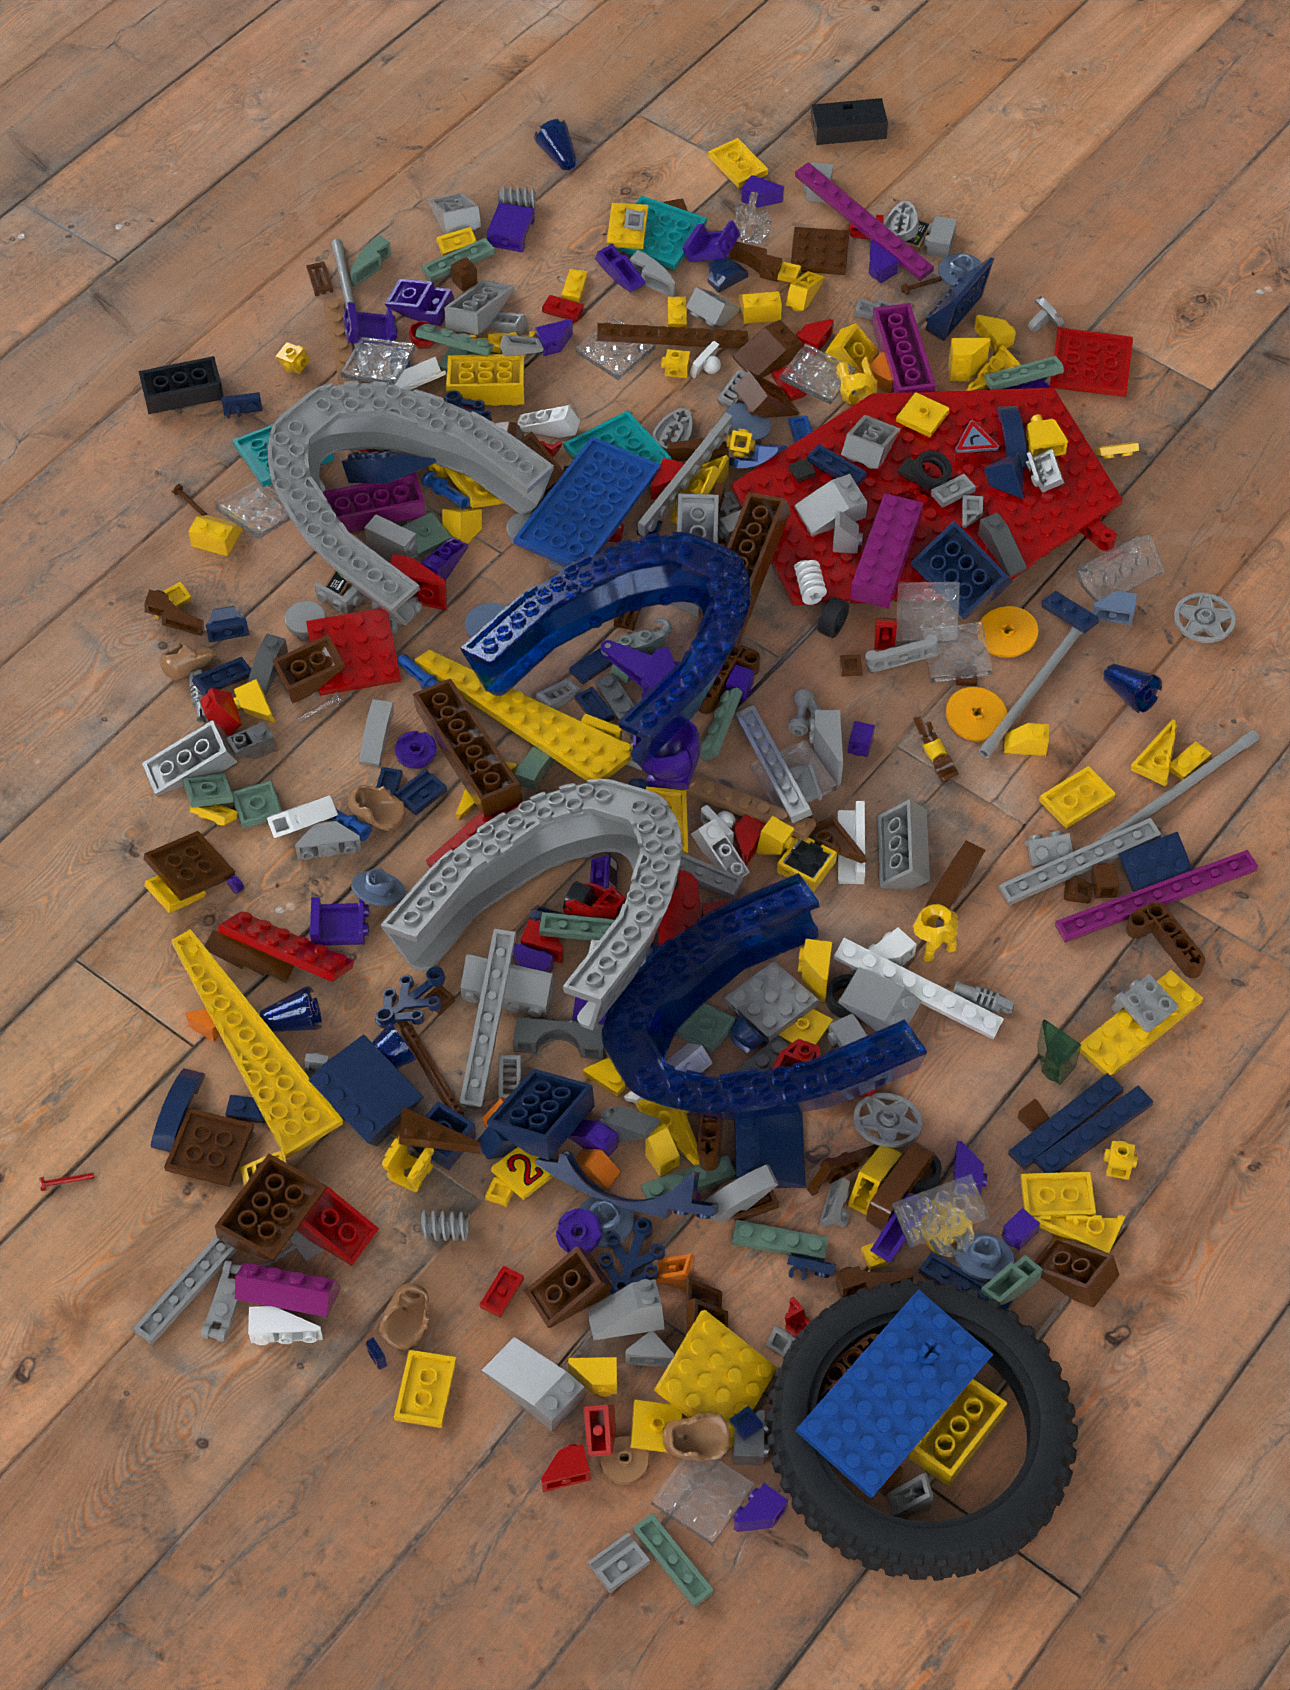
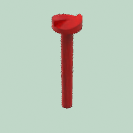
(64, 1180)

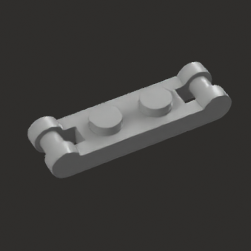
(903, 654)
(223, 1305)

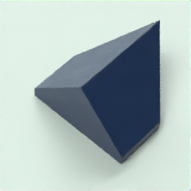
(1007, 475)

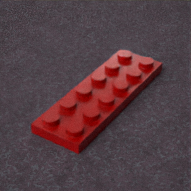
(286, 946)

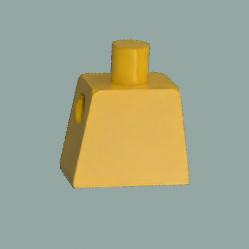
(1044, 436)

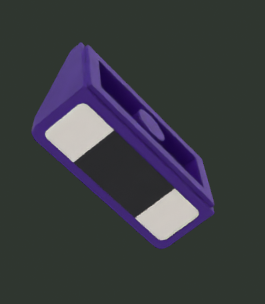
(604, 871)

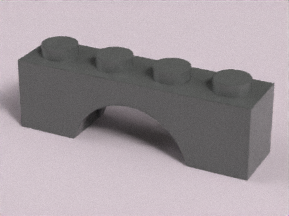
(533, 1033)

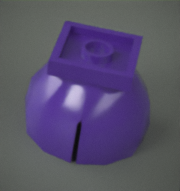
(675, 761)

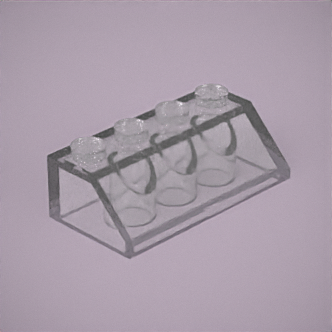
(1120, 568)

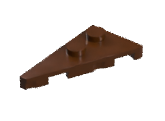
(834, 836)
(424, 1132)
(838, 1167)

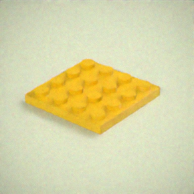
(714, 1372)

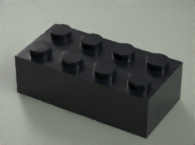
(181, 385)

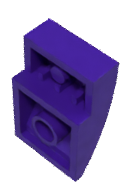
(420, 300)

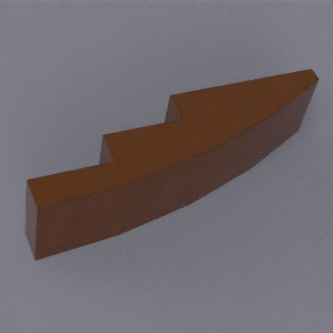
(956, 875)
(244, 955)

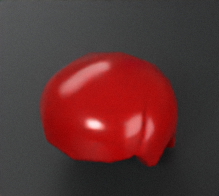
(419, 342)

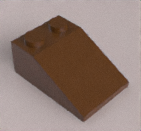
(769, 350)
(764, 397)
(308, 668)
(1077, 1270)
(568, 1287)

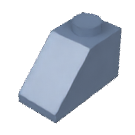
(1116, 607)

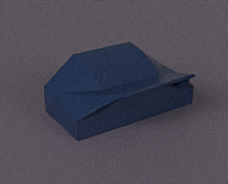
(725, 273)
(226, 624)

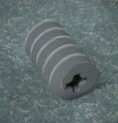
(518, 198)
(445, 1226)

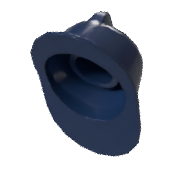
(744, 1035)

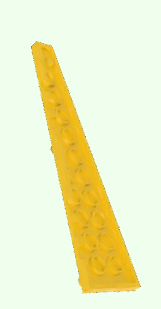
(562, 737)
(278, 1084)

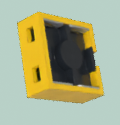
(808, 860)

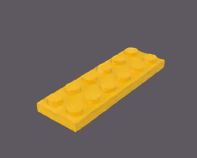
(1123, 1038)

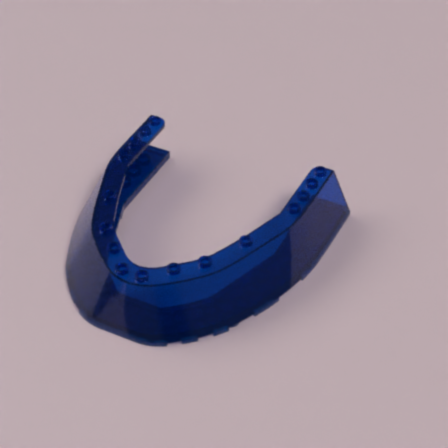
(614, 583)
(698, 965)

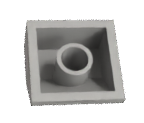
(711, 307)

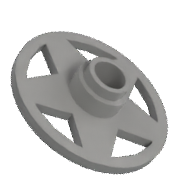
(1204, 617)
(887, 1120)

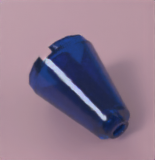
(557, 143)
(1133, 686)
(294, 1012)
(393, 1046)

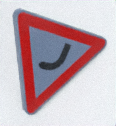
(976, 440)

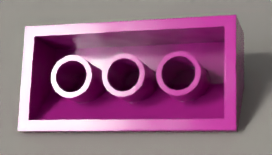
(285, 1289)

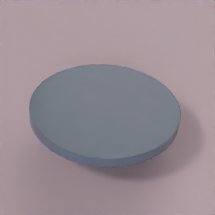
(956, 267)
(743, 419)
(480, 616)
(378, 888)
(612, 1218)
(985, 1257)

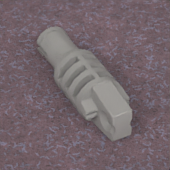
(196, 696)
(984, 998)

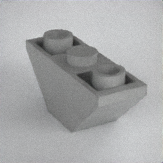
(327, 840)

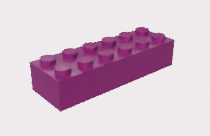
(903, 347)
(361, 502)
(886, 551)

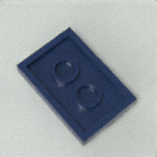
(1155, 861)

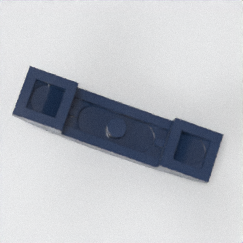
(1013, 432)
(175, 1108)

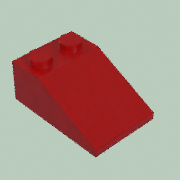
(431, 586)
(337, 1227)

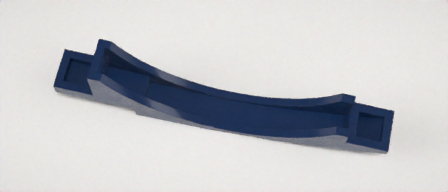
(680, 1199)

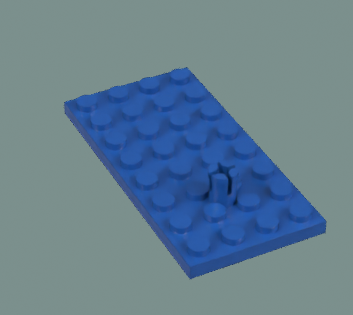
(587, 503)
(894, 1393)

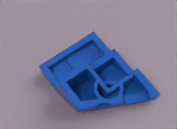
(761, 454)

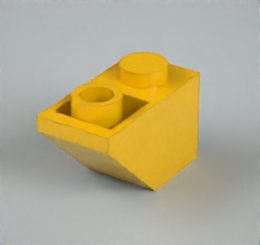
(662, 1151)

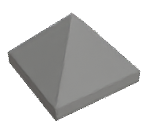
(634, 219)
(780, 1341)

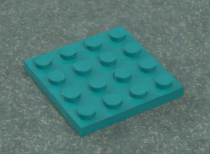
(666, 232)
(624, 433)
(254, 451)

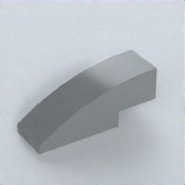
(653, 273)
(376, 732)
(743, 1193)

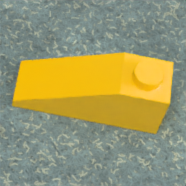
(803, 290)

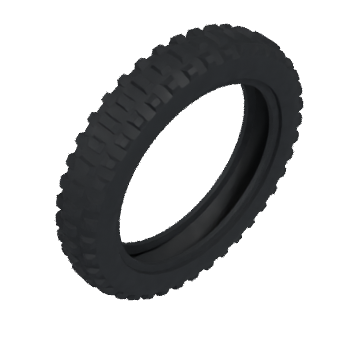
(910, 1545)

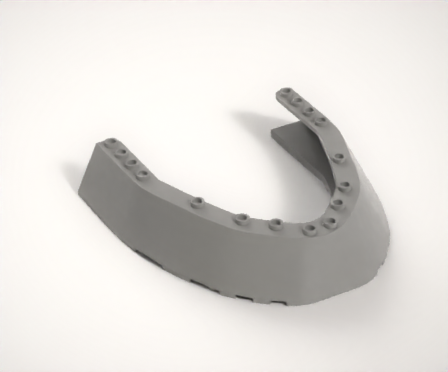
(399, 421)
(531, 840)

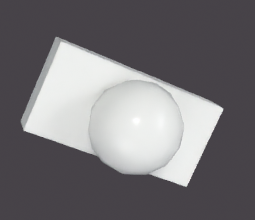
(706, 361)
(724, 818)

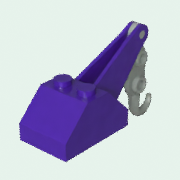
(639, 666)

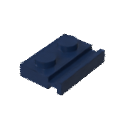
(421, 792)

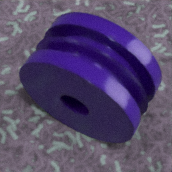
(235, 884)

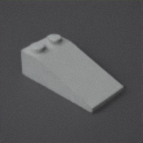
(477, 307)
(194, 755)
(535, 1383)

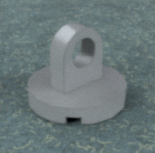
(1046, 314)

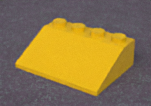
(489, 378)

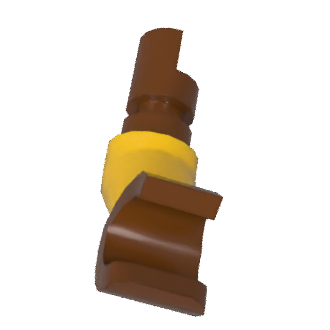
(935, 750)

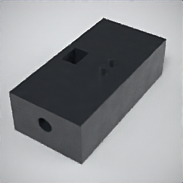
(849, 121)

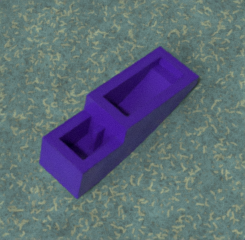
(619, 268)
(890, 1240)

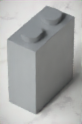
(389, 539)

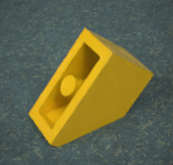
(997, 330)
(253, 701)
(1027, 740)
(775, 837)
(595, 1374)

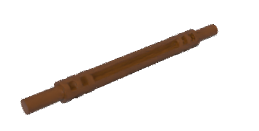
(430, 1067)

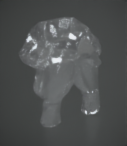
(750, 219)

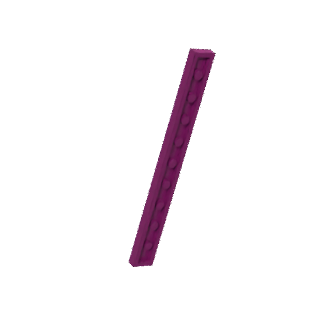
(863, 220)
(1163, 892)

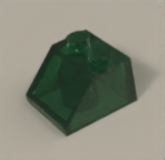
(1056, 1052)

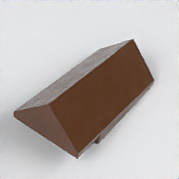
(700, 1298)

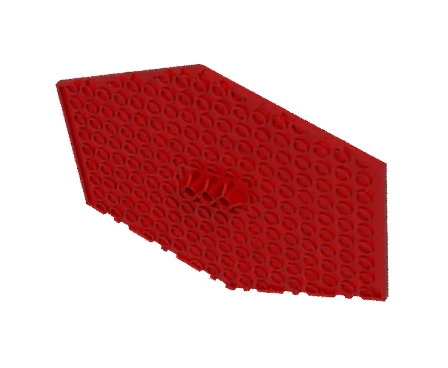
(1036, 521)

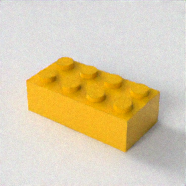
(959, 1432)

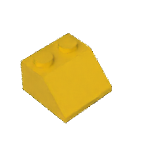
(760, 307)
(852, 346)
(967, 358)
(214, 534)
(815, 966)

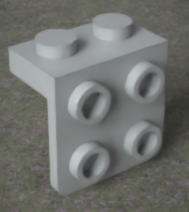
(1145, 1003)

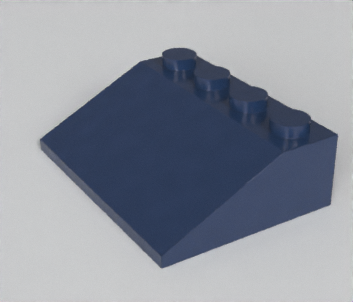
(959, 301)
(382, 466)
(958, 558)
(366, 1089)
(543, 1112)
(772, 1142)

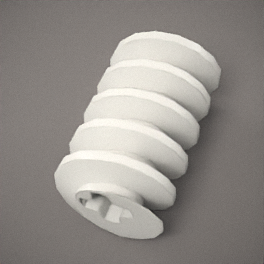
(810, 581)

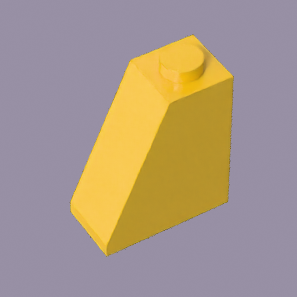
(872, 1177)

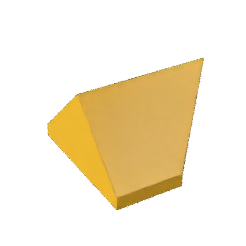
(462, 523)

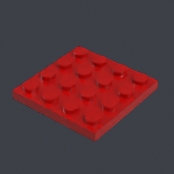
(1092, 362)
(364, 646)

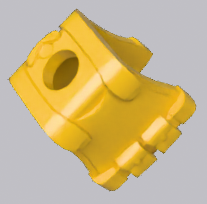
(399, 1160)

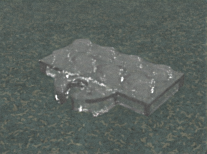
(942, 1216)

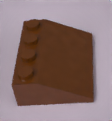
(269, 1209)

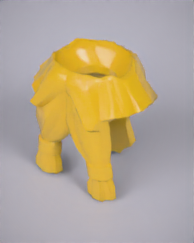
(862, 383)
(926, 930)

